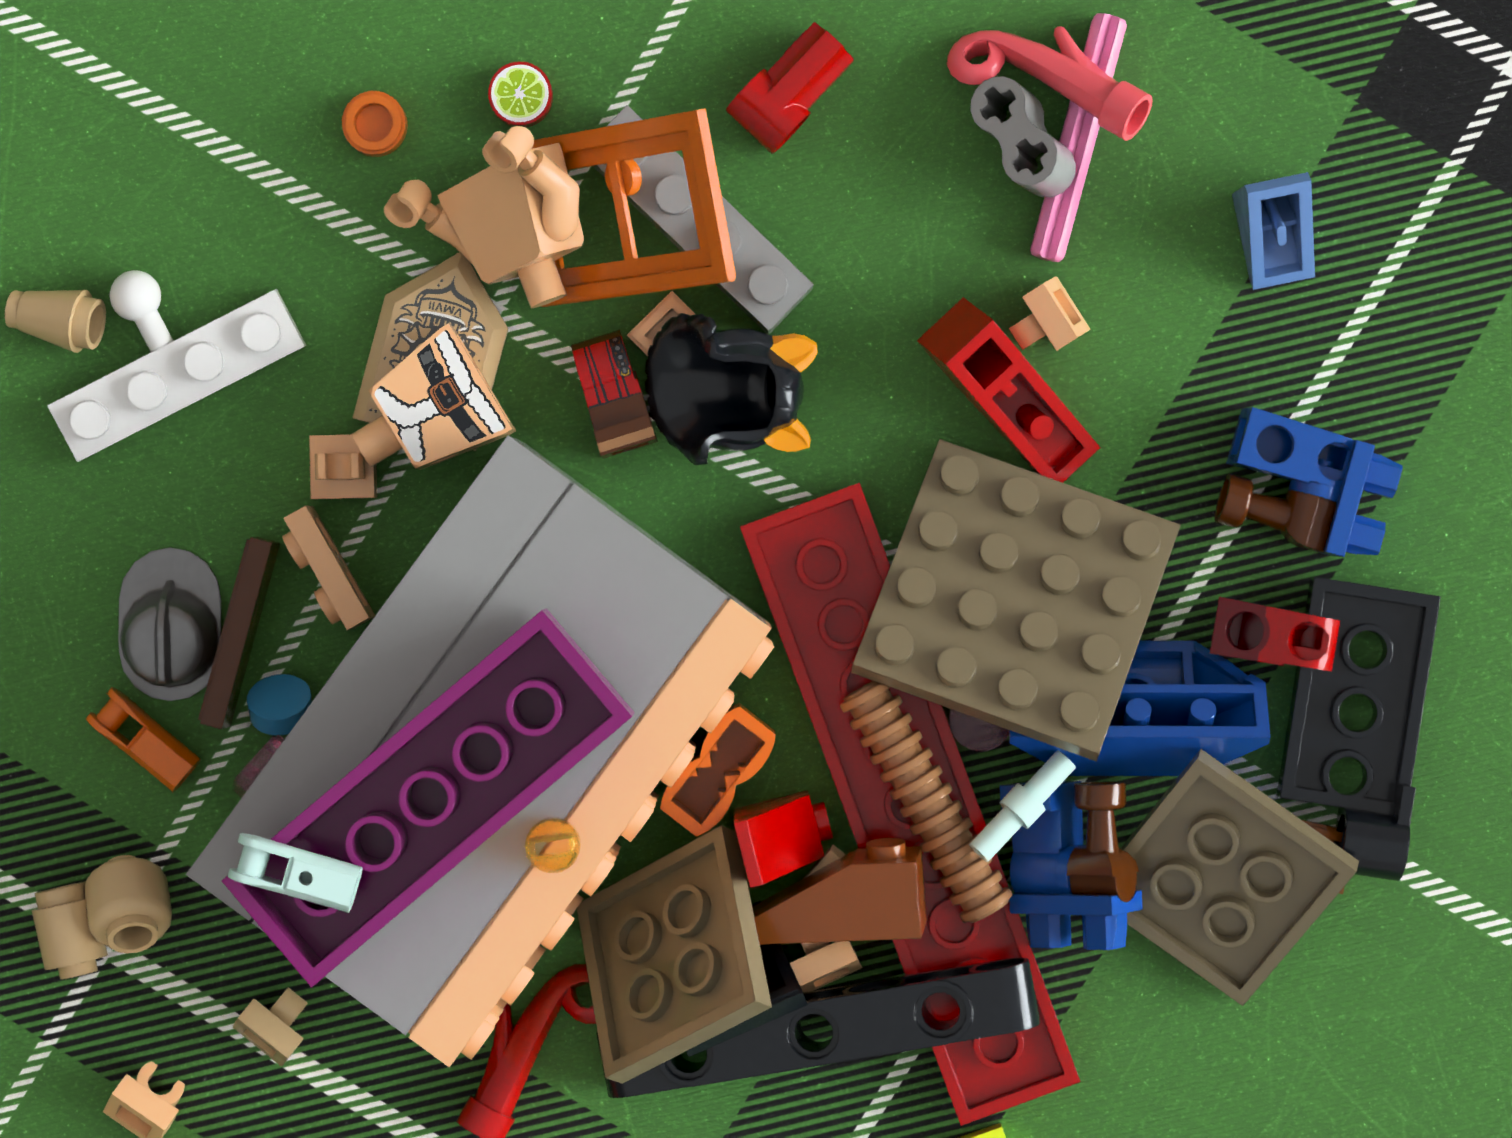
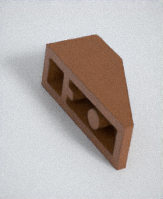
(855, 898)

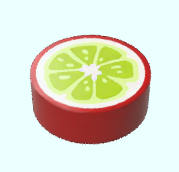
(520, 94)

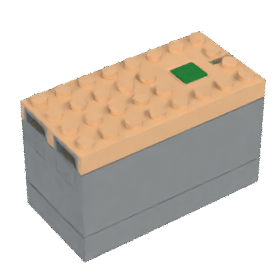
(646, 621)

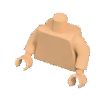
(506, 217)

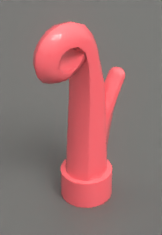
(1116, 105)

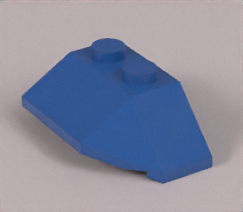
(1171, 709)

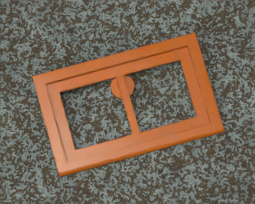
(618, 147)

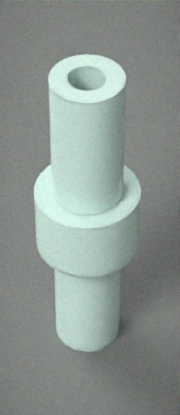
(1022, 806)

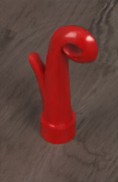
(516, 1051)

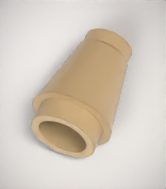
(58, 316)

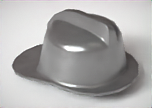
(169, 623)

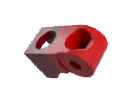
(1273, 635)

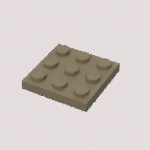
(1230, 877)
(673, 955)

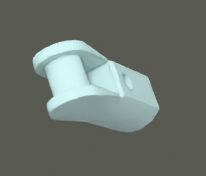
(306, 876)

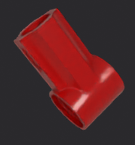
(780, 99)

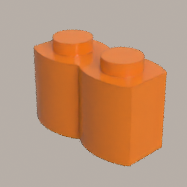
(727, 758)

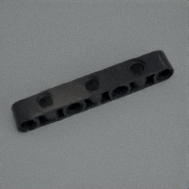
(865, 1022)

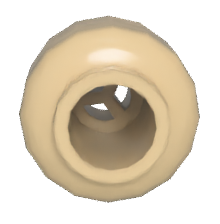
(128, 903)

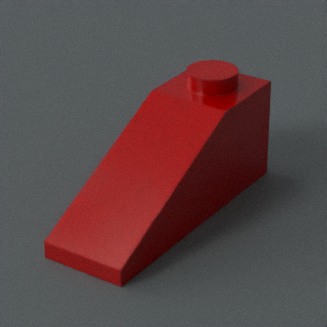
(1008, 391)
(780, 835)

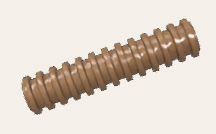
(925, 800)

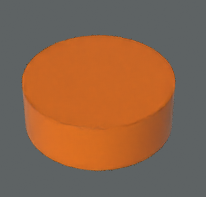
(374, 123)

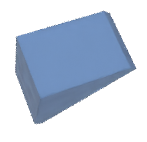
(1277, 230)

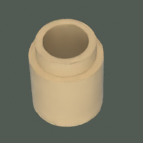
(64, 931)

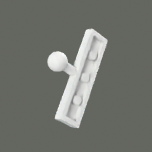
(174, 371)

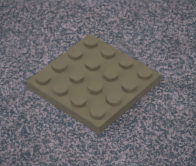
(1016, 599)

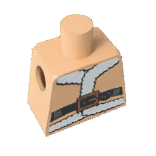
(433, 406)

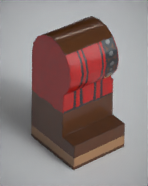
(613, 395)

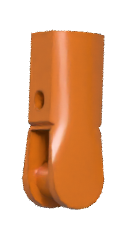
(151, 747)

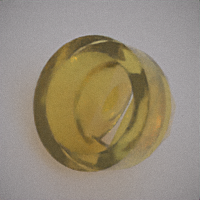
(552, 830)

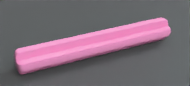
(1079, 137)

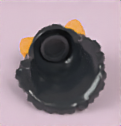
(726, 387)

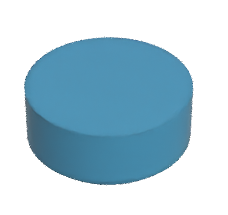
(278, 703)

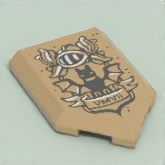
(419, 309)

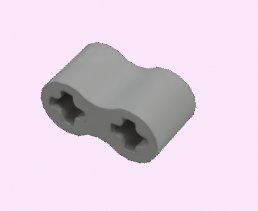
(1023, 137)

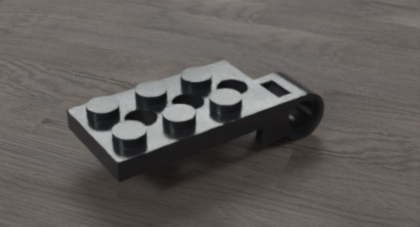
(1379, 811)

